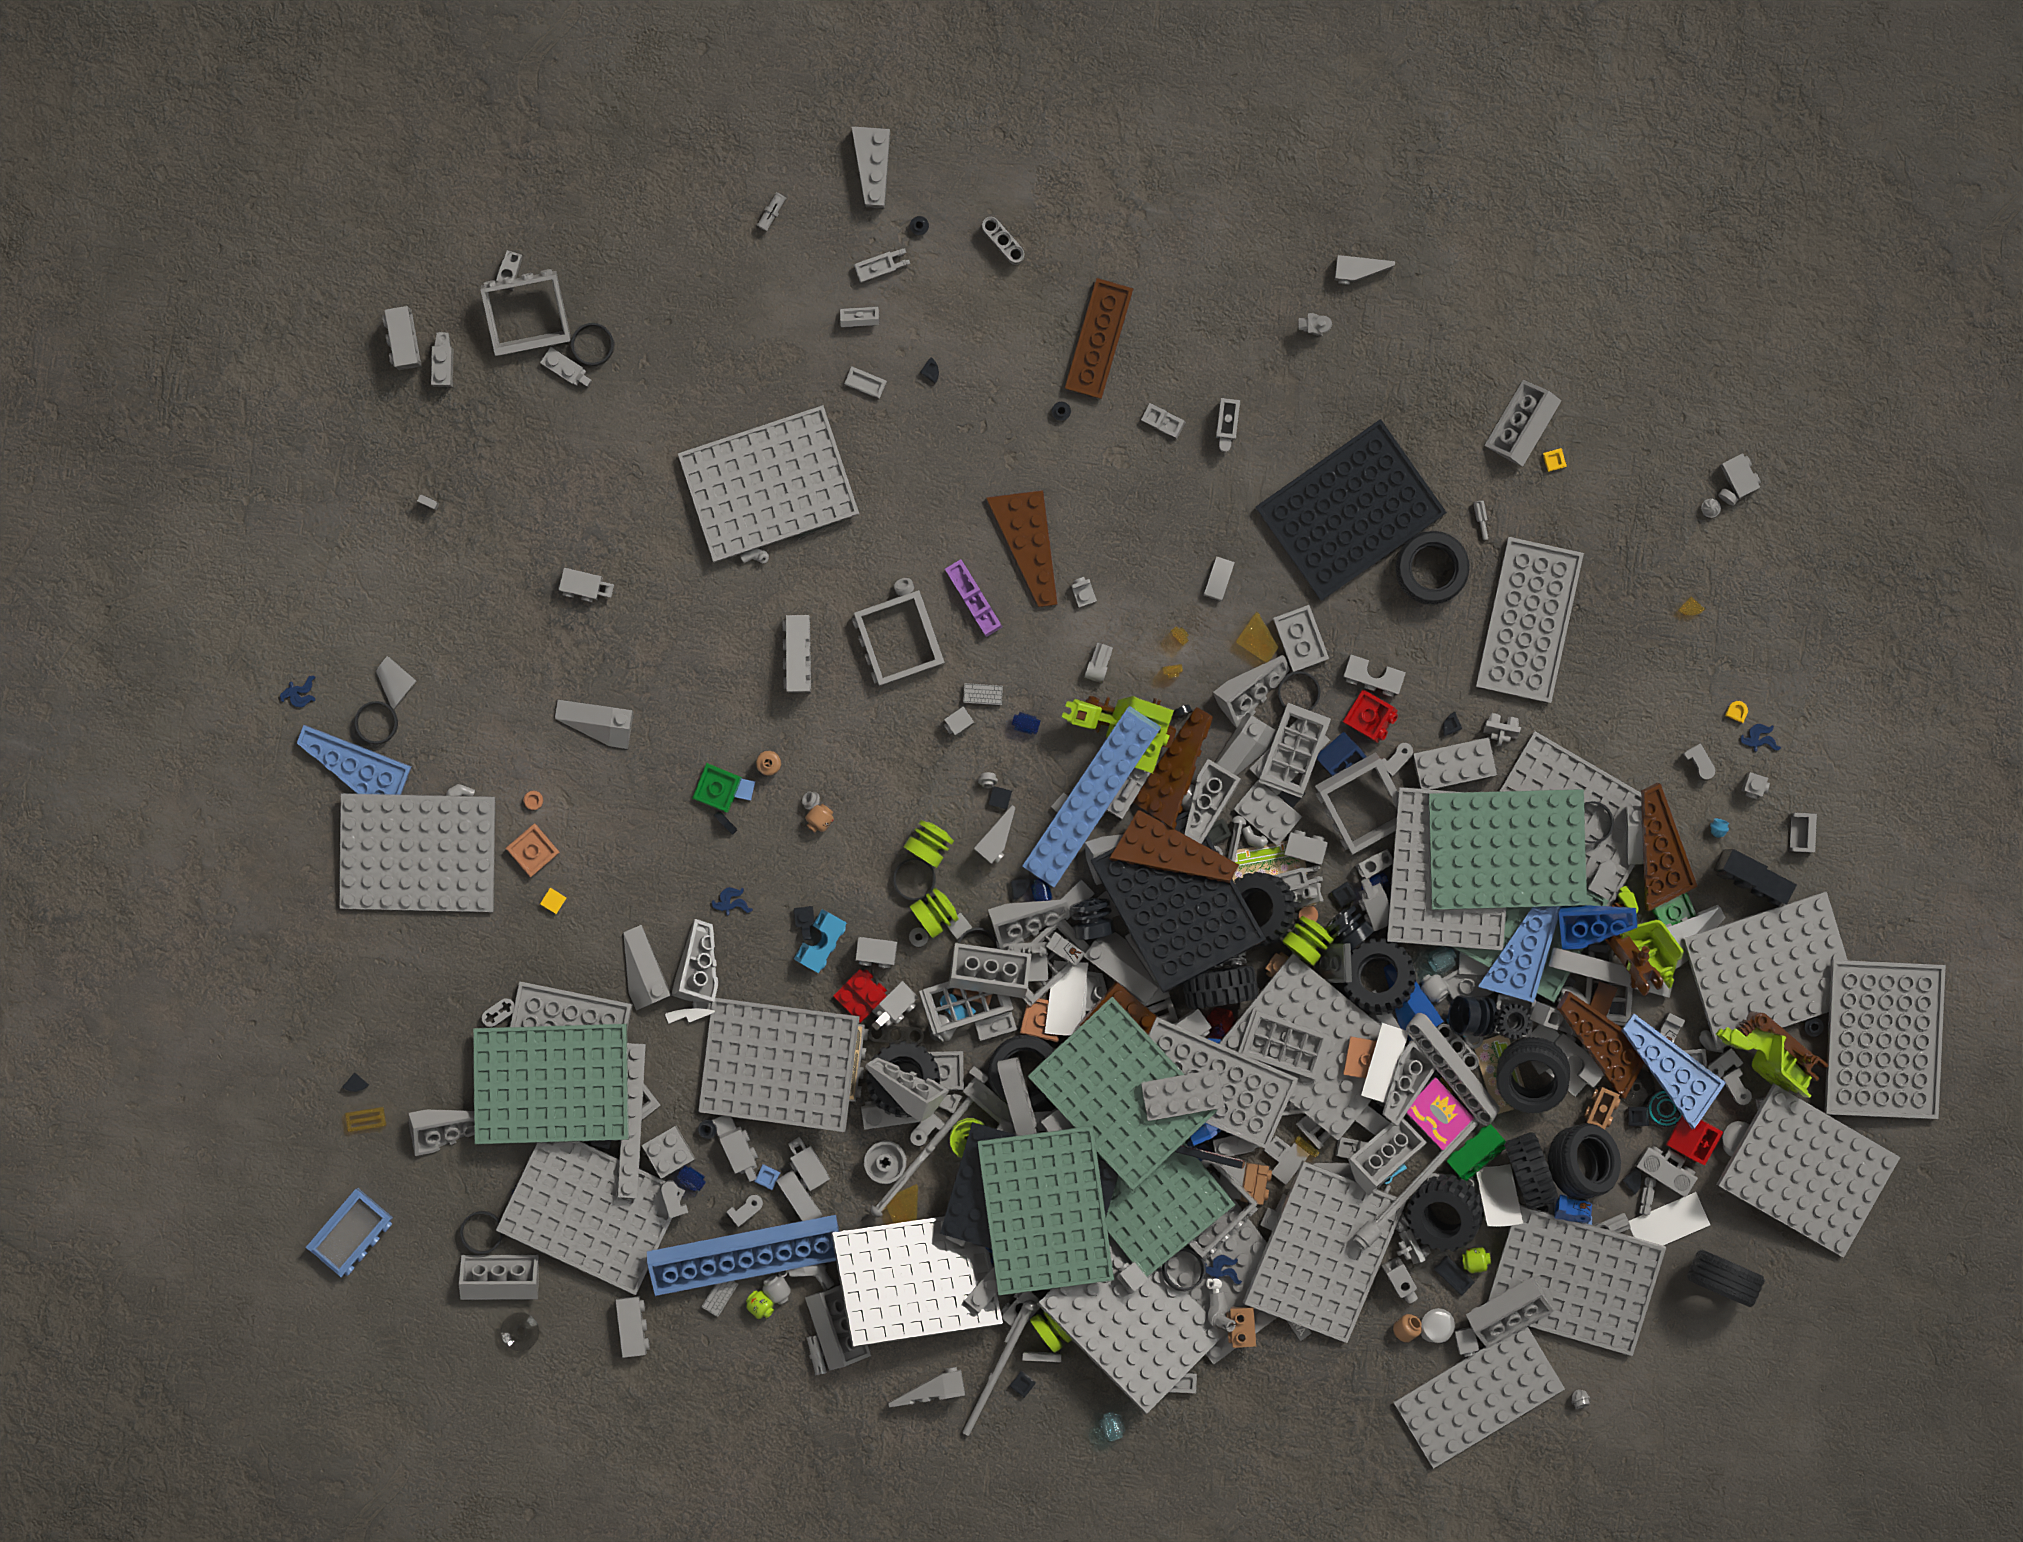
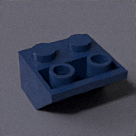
(1340, 754)

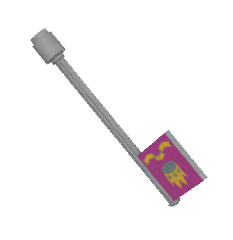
(1446, 1125)

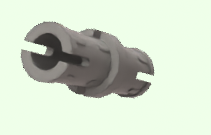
(764, 223)
(816, 1355)

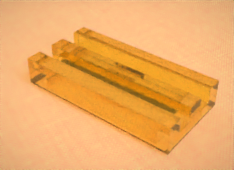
(381, 1116)

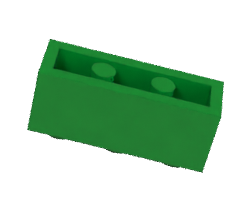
(1477, 1152)

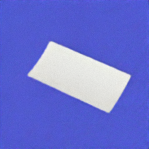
(1066, 1000)
(1384, 1062)
(1499, 1196)
(1671, 1221)

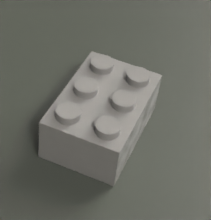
(402, 338)

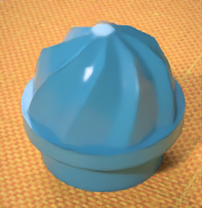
(1719, 827)

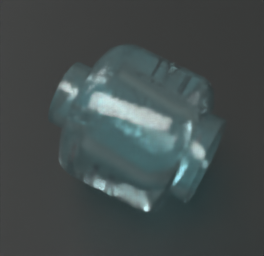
(1442, 959)
(1111, 1426)

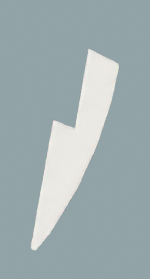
(691, 1014)

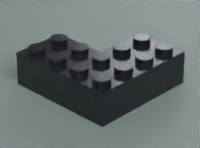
(1755, 876)

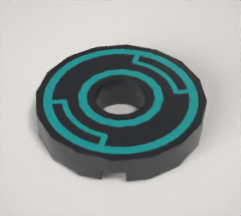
(1655, 1113)

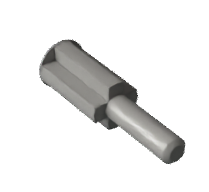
(1481, 516)

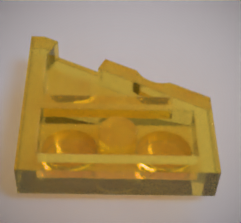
(1258, 639)
(904, 1205)

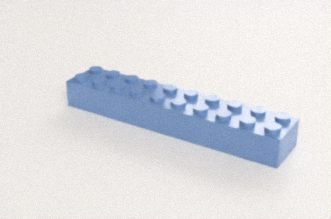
(1091, 796)
(742, 1255)

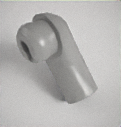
(756, 554)
(459, 790)
(1253, 840)

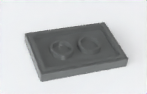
(1334, 963)

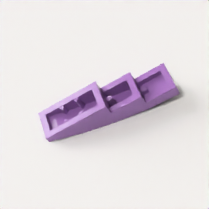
(973, 598)

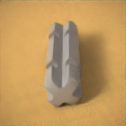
(1647, 1196)

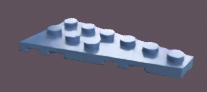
(356, 766)
(1524, 957)
(1680, 1075)

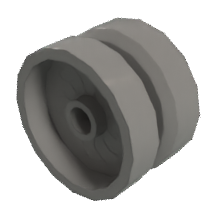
(885, 1173)

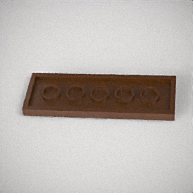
(1099, 338)

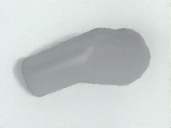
(1708, 1043)

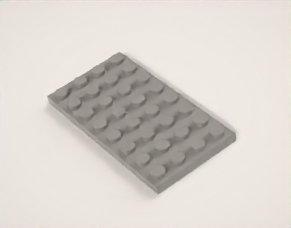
(1529, 619)
(1251, 1089)
(1478, 1396)

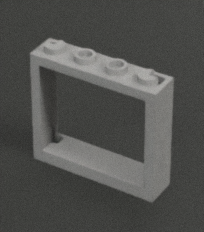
(531, 342)
(870, 656)
(1346, 776)
(1236, 1223)

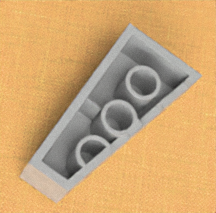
(872, 159)
(797, 654)

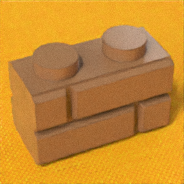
(1255, 1181)

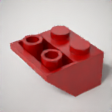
(1694, 1143)

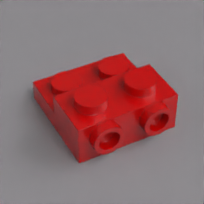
(1371, 716)
(861, 994)

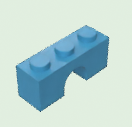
(815, 956)

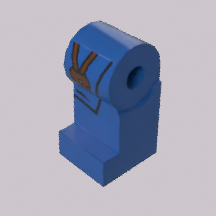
(1573, 1210)

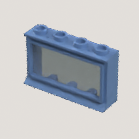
(350, 1233)

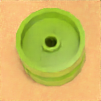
(1049, 1331)

